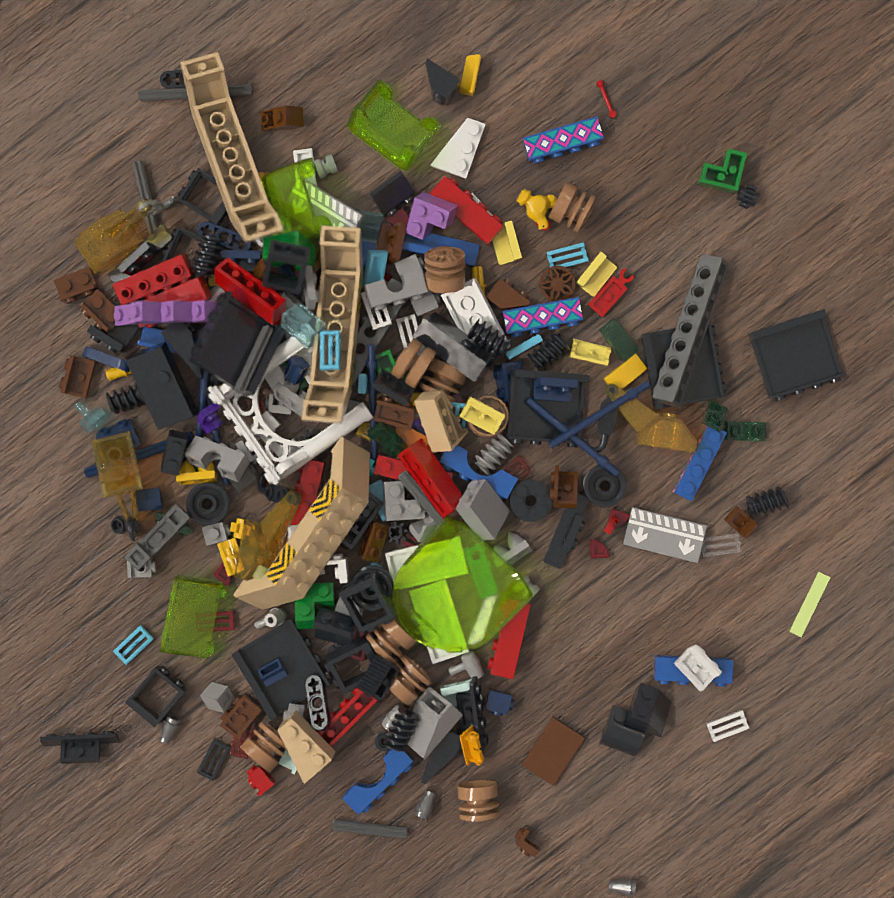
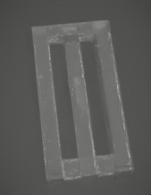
(736, 543)

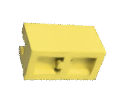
(590, 352)
(482, 415)

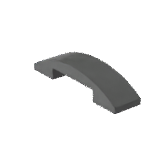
(157, 537)

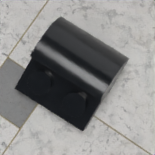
(619, 735)

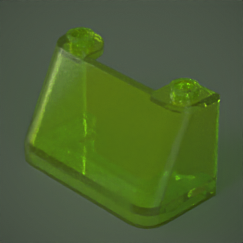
(391, 127)
(290, 199)
(191, 616)

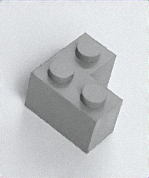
(396, 506)

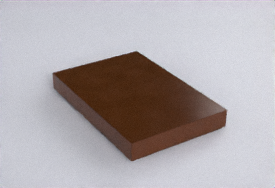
(553, 751)

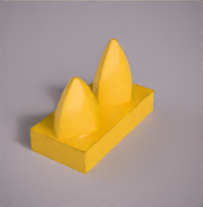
(189, 476)

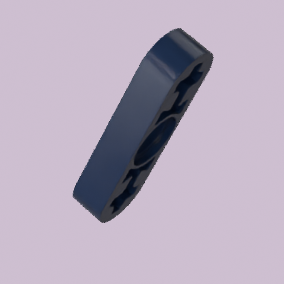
(213, 227)
(106, 358)

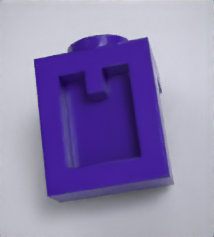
(209, 419)

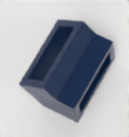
(296, 369)
(149, 499)
(272, 672)

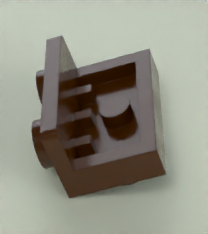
(77, 376)
(394, 413)
(564, 488)
(373, 541)

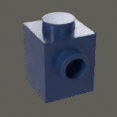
(499, 702)

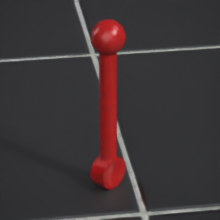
(612, 114)

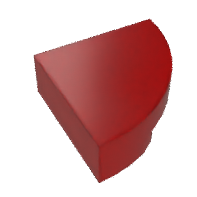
(611, 524)

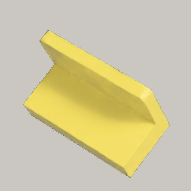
(506, 245)
(596, 274)

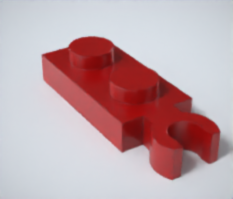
(609, 294)

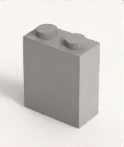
(482, 509)

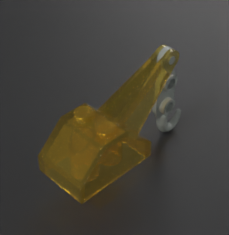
(115, 234)

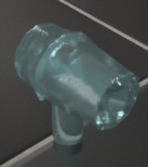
(91, 419)

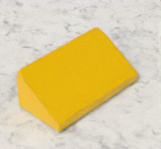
(470, 74)

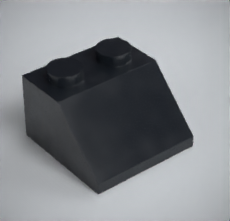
(442, 83)
(392, 194)
(648, 710)

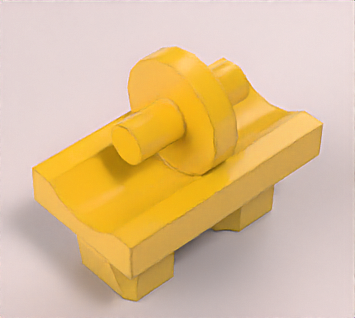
(229, 553)

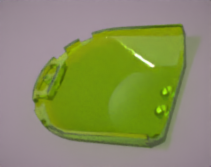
(457, 590)

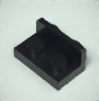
(393, 387)

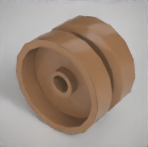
(412, 362)

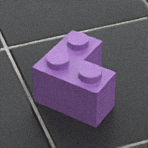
(429, 211)

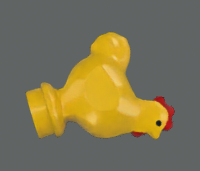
(537, 207)

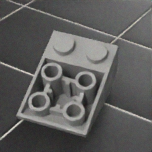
(435, 721)

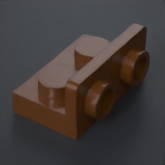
(391, 240)
(75, 285)
(101, 310)
(240, 716)

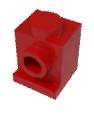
(260, 779)

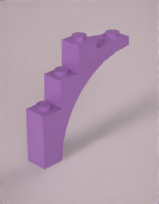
(163, 312)

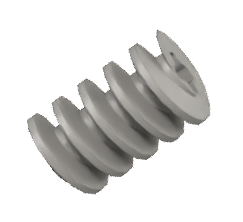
(493, 454)

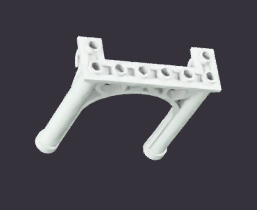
(311, 448)

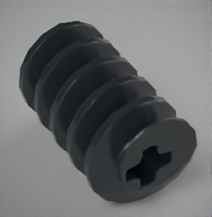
(206, 255)
(488, 338)
(548, 352)
(125, 399)
(766, 501)
(402, 729)

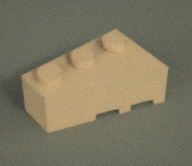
(439, 421)
(304, 746)

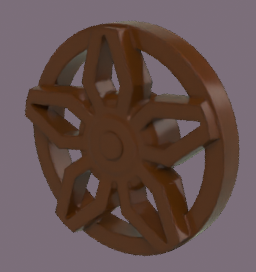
(557, 283)

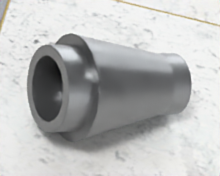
(170, 726)
(425, 805)
(623, 886)

